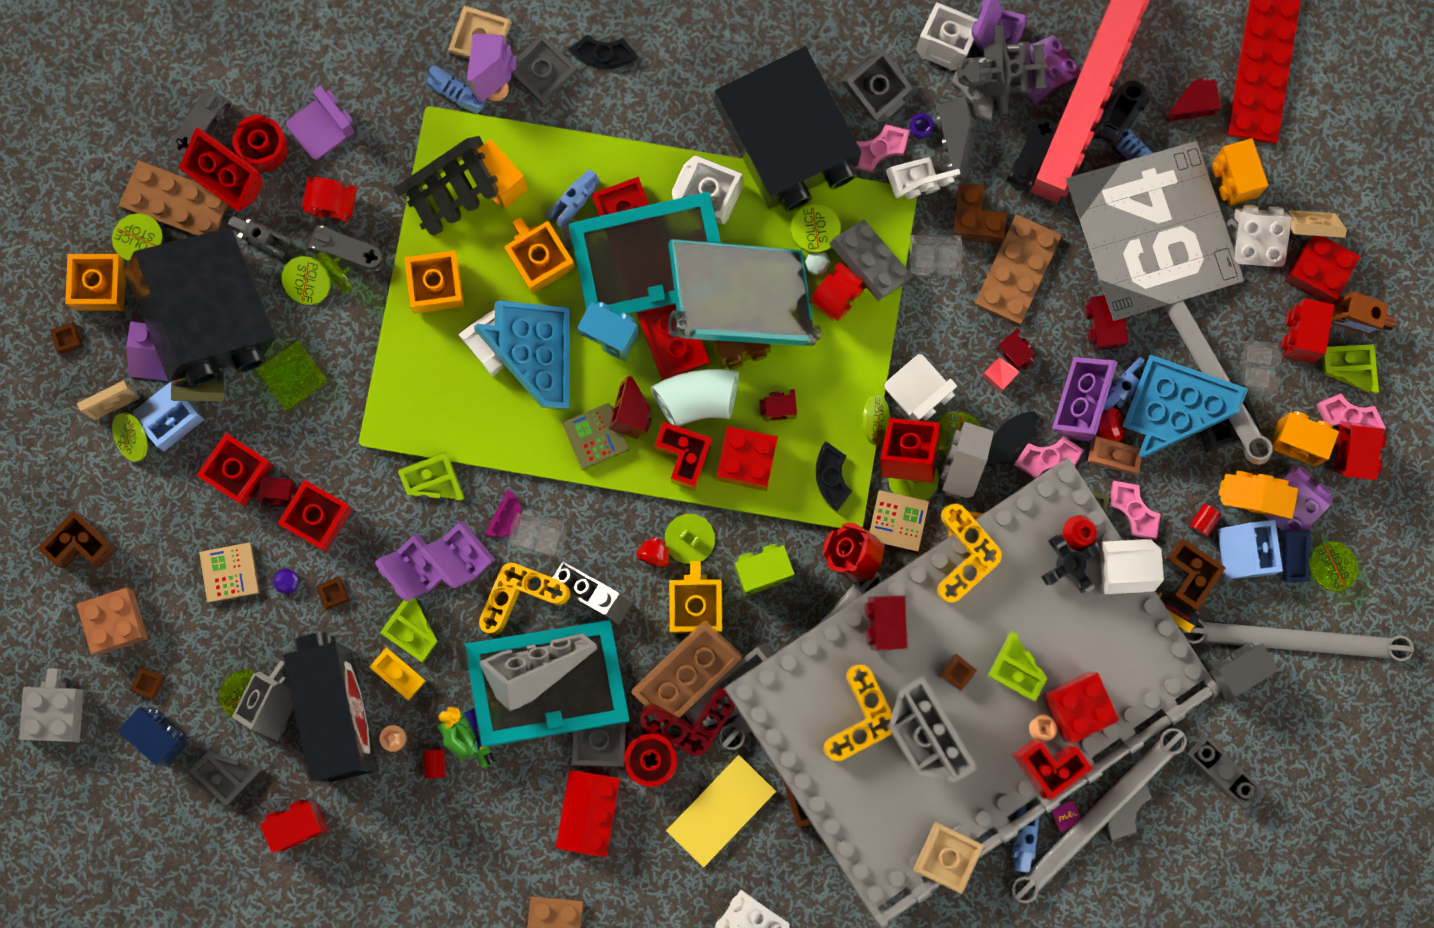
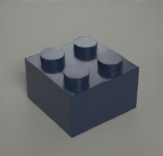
(153, 736)

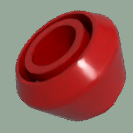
(1111, 425)
(1074, 535)
(654, 553)

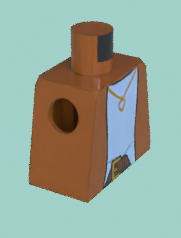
(1361, 314)

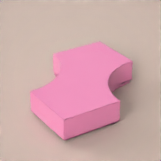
(889, 143)
(1339, 409)
(1038, 459)
(1141, 519)

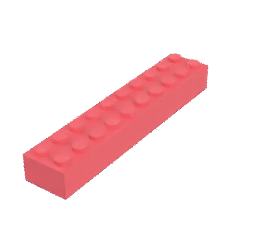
(1088, 98)

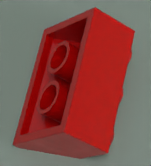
(221, 171)
(588, 813)

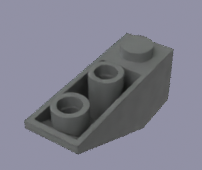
(959, 129)
(593, 593)

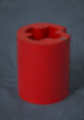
(1205, 520)
(434, 764)

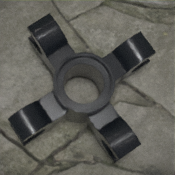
(1081, 580)

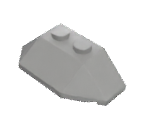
(928, 735)

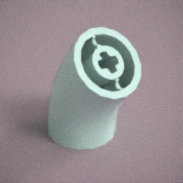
(697, 395)

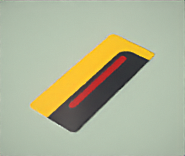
(1182, 616)

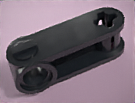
(1122, 112)
(1027, 165)

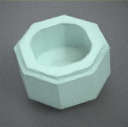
(817, 263)

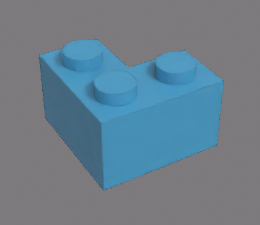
(611, 331)

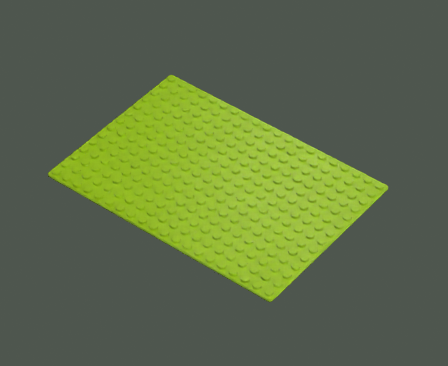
(439, 398)

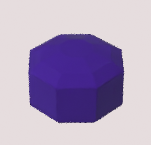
(921, 126)
(286, 581)

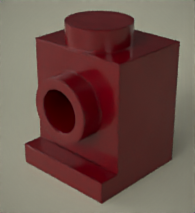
(1016, 351)
(779, 406)
(276, 490)

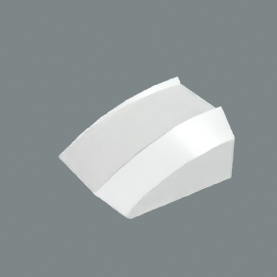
(946, 37)
(704, 176)
(480, 348)
(1130, 566)

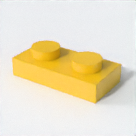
(397, 674)

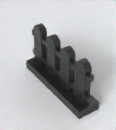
(455, 175)

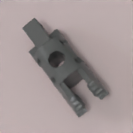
(250, 229)

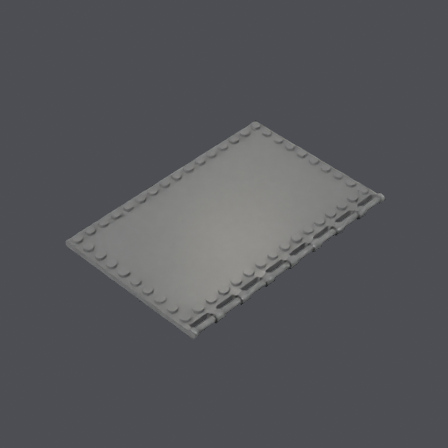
(873, 803)

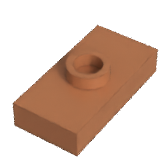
(1114, 455)

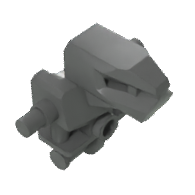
(1004, 69)

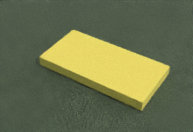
(721, 811)

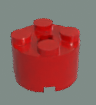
(258, 129)
(330, 198)
(837, 291)
(853, 552)
(645, 746)

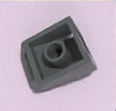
(878, 86)

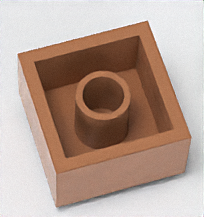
(112, 621)

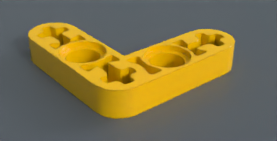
(975, 559)
(512, 588)
(872, 716)

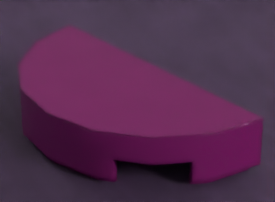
(503, 518)

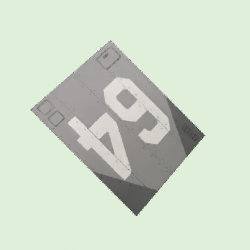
(1154, 230)

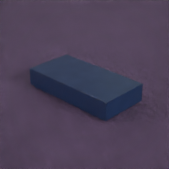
(1296, 555)

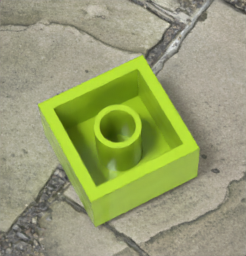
(764, 569)

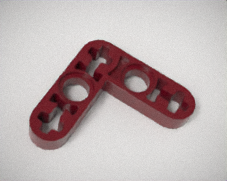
(696, 731)

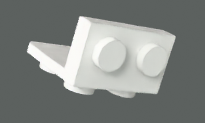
(916, 177)
(1262, 236)
(919, 388)
(748, 913)

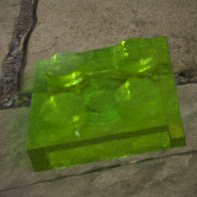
(292, 376)

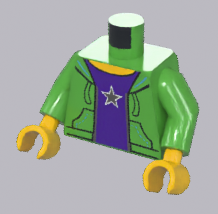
(462, 736)

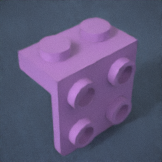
(992, 15)
(1060, 68)
(321, 125)
(1310, 502)
(458, 556)
(409, 570)

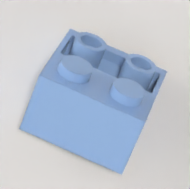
(166, 419)
(1250, 550)

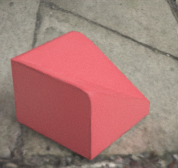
(1000, 374)

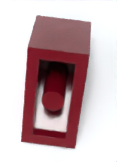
(1197, 101)
(630, 410)

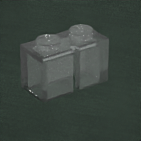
(935, 253)
(1259, 366)
(536, 534)

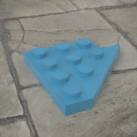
(534, 348)
(1178, 403)

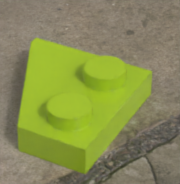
(1353, 366)
(432, 478)
(411, 630)
(1017, 669)

